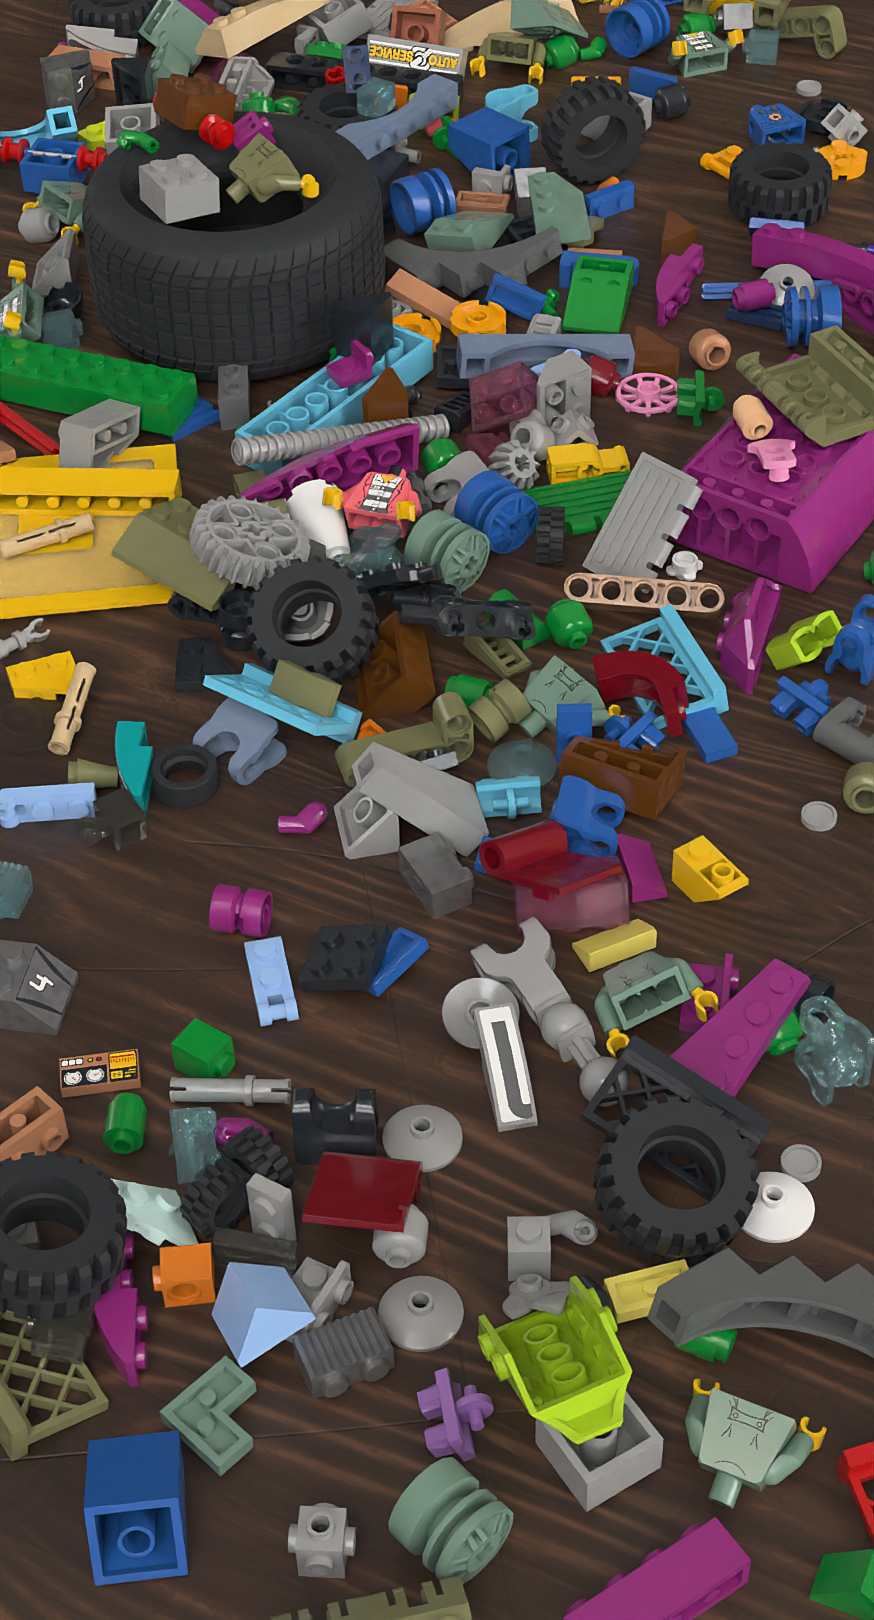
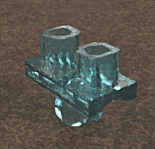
(193, 1141)

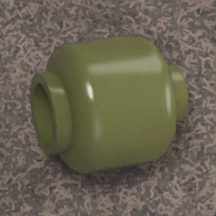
(859, 788)

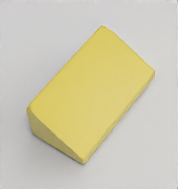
(615, 944)

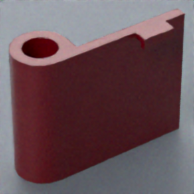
(541, 860)
(363, 1191)

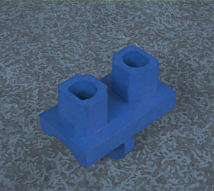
(808, 700)
(640, 733)

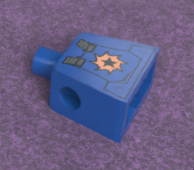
(775, 125)

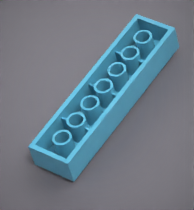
(323, 403)

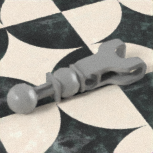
(543, 996)

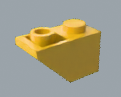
(705, 872)

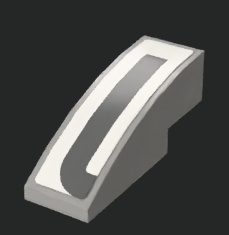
(101, 40)
(505, 1067)

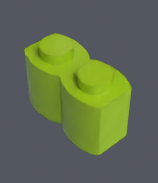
(803, 640)

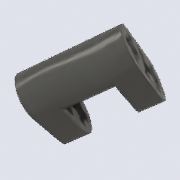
(840, 732)

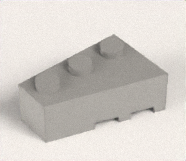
(97, 434)

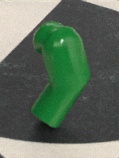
(595, 50)
(143, 140)
(551, 302)

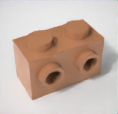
(31, 1125)

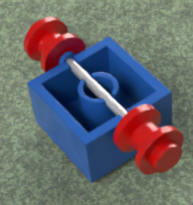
(51, 160)

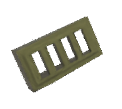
(484, 652)

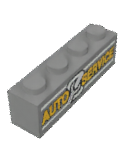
(416, 55)

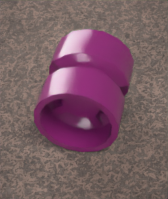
(243, 911)

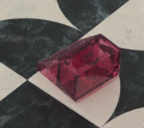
(502, 396)

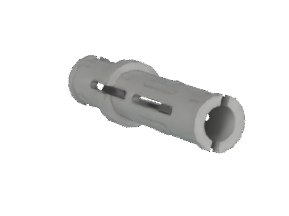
(231, 1090)

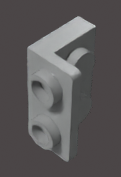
(322, 1290)

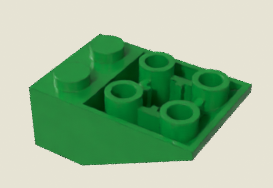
(598, 295)

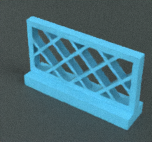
(686, 652)
(253, 690)

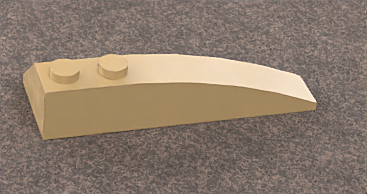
(489, 20)
(251, 24)

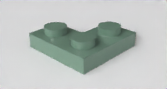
(204, 1412)

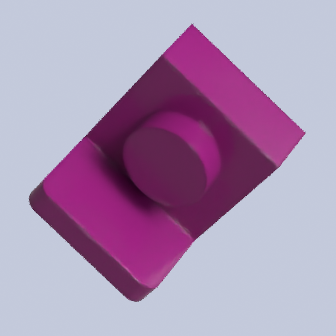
(249, 127)
(353, 368)

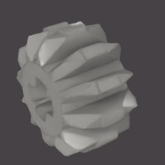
(515, 463)

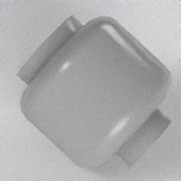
(39, 225)
(536, 435)
(403, 1248)

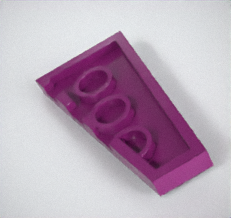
(742, 1030)

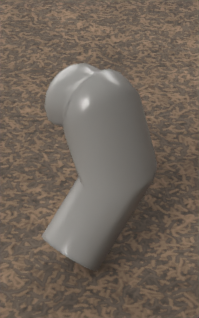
(414, 155)
(573, 1226)

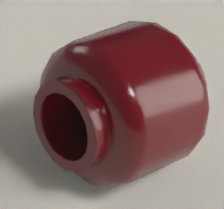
(603, 375)

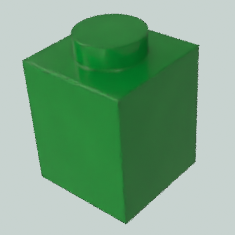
(203, 1051)

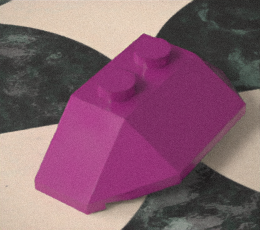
(749, 632)

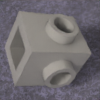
(844, 125)
(574, 429)
(322, 1541)

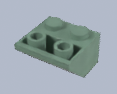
(168, 61)

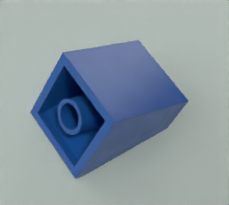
(490, 141)
(136, 1508)

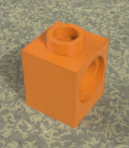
(185, 1275)

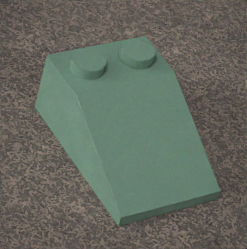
(467, 231)

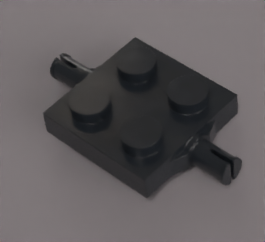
(399, 577)

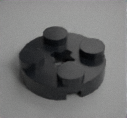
(817, 113)

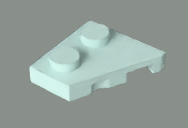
(155, 1213)

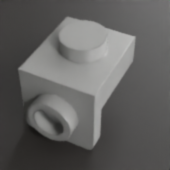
(491, 180)

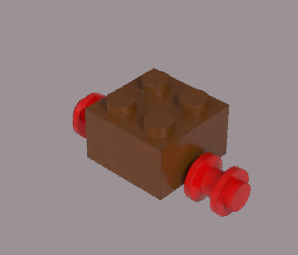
(199, 106)

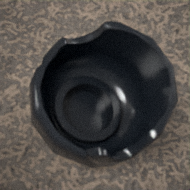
(64, 298)

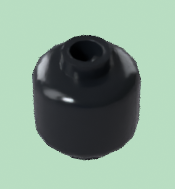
(671, 101)

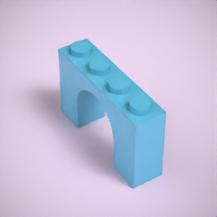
(58, 124)

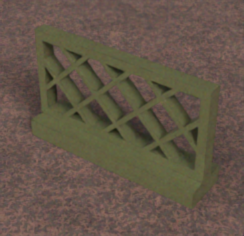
(15, 1428)

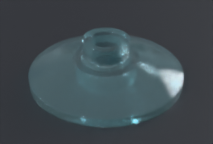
(521, 759)

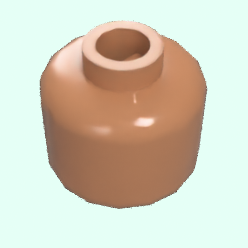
(709, 349)

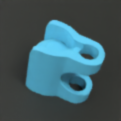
(514, 103)

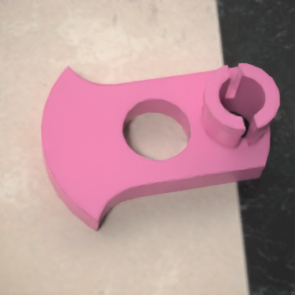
(775, 456)

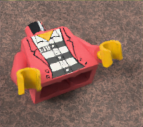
(377, 500)

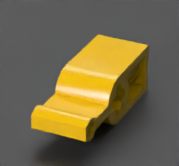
(583, 461)

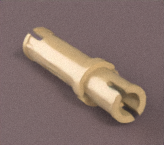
(46, 535)
(68, 719)

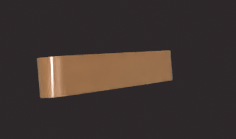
(659, 587)

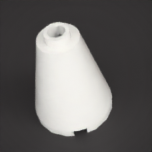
(320, 521)

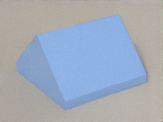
(258, 1309)

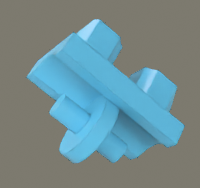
(509, 796)

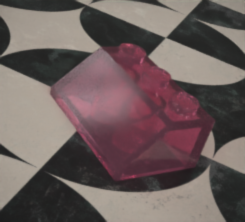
(594, 905)

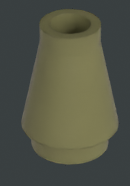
(87, 771)

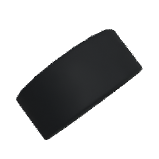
(189, 793)

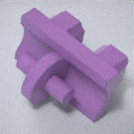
(457, 1410)

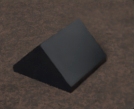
(132, 81)
(364, 319)

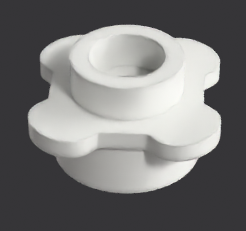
(684, 566)

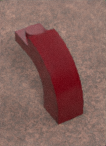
(643, 676)

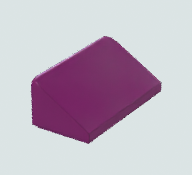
(640, 869)

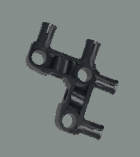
(451, 615)

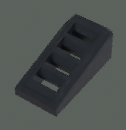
(457, 410)

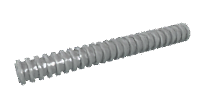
(304, 442)

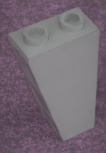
(422, 796)

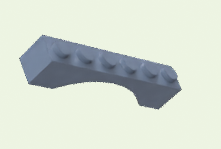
(432, 100)
(488, 352)

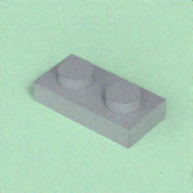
(271, 1208)

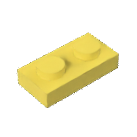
(635, 1291)

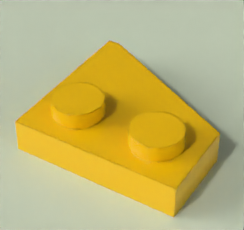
(42, 676)

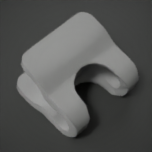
(455, 476)

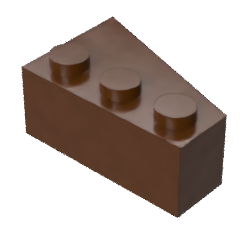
(640, 777)

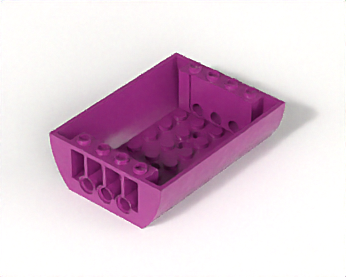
(783, 528)

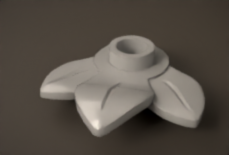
(535, 1293)

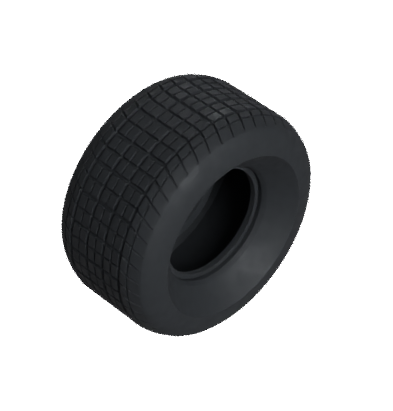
(241, 280)

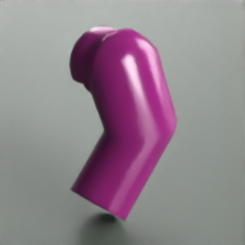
(306, 821)
(231, 1126)

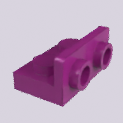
(715, 979)

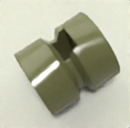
(500, 709)

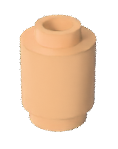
(752, 417)

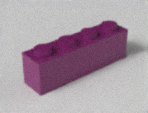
(673, 1581)

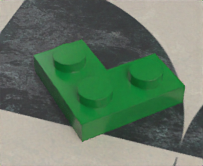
(325, 49)

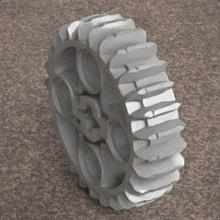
(245, 539)

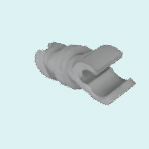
(20, 639)

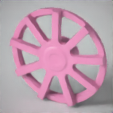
(648, 393)

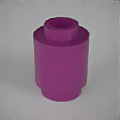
(753, 295)

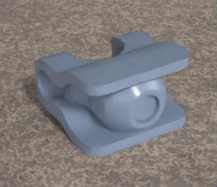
(248, 733)

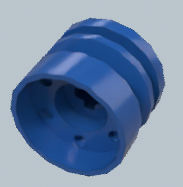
(637, 26)
(421, 200)
(807, 315)
(498, 510)

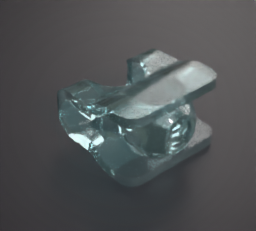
(375, 552)
(839, 1049)

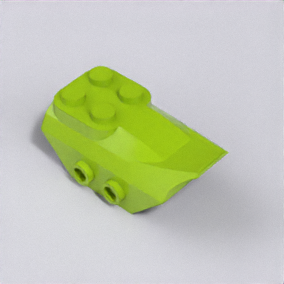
(564, 1365)

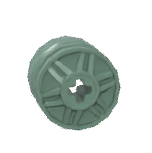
(451, 545)
(450, 1521)

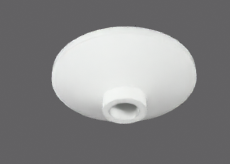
(780, 1219)

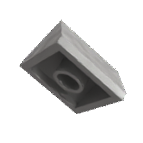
(57, 265)
(366, 826)

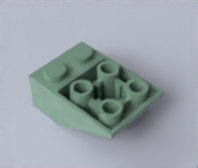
(175, 23)

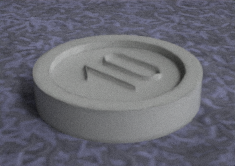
(808, 88)
(818, 816)
(801, 1162)

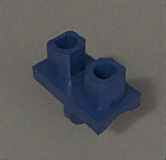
(355, 67)

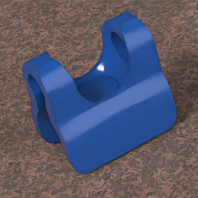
(855, 643)
(582, 818)

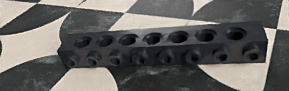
(307, 73)

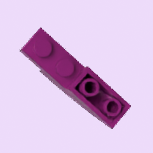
(674, 281)
(122, 1320)

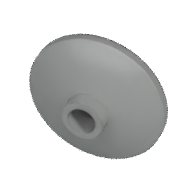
(788, 274)
(464, 998)
(433, 1147)
(423, 1327)

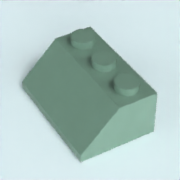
(544, 20)
(558, 205)

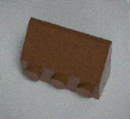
(398, 673)

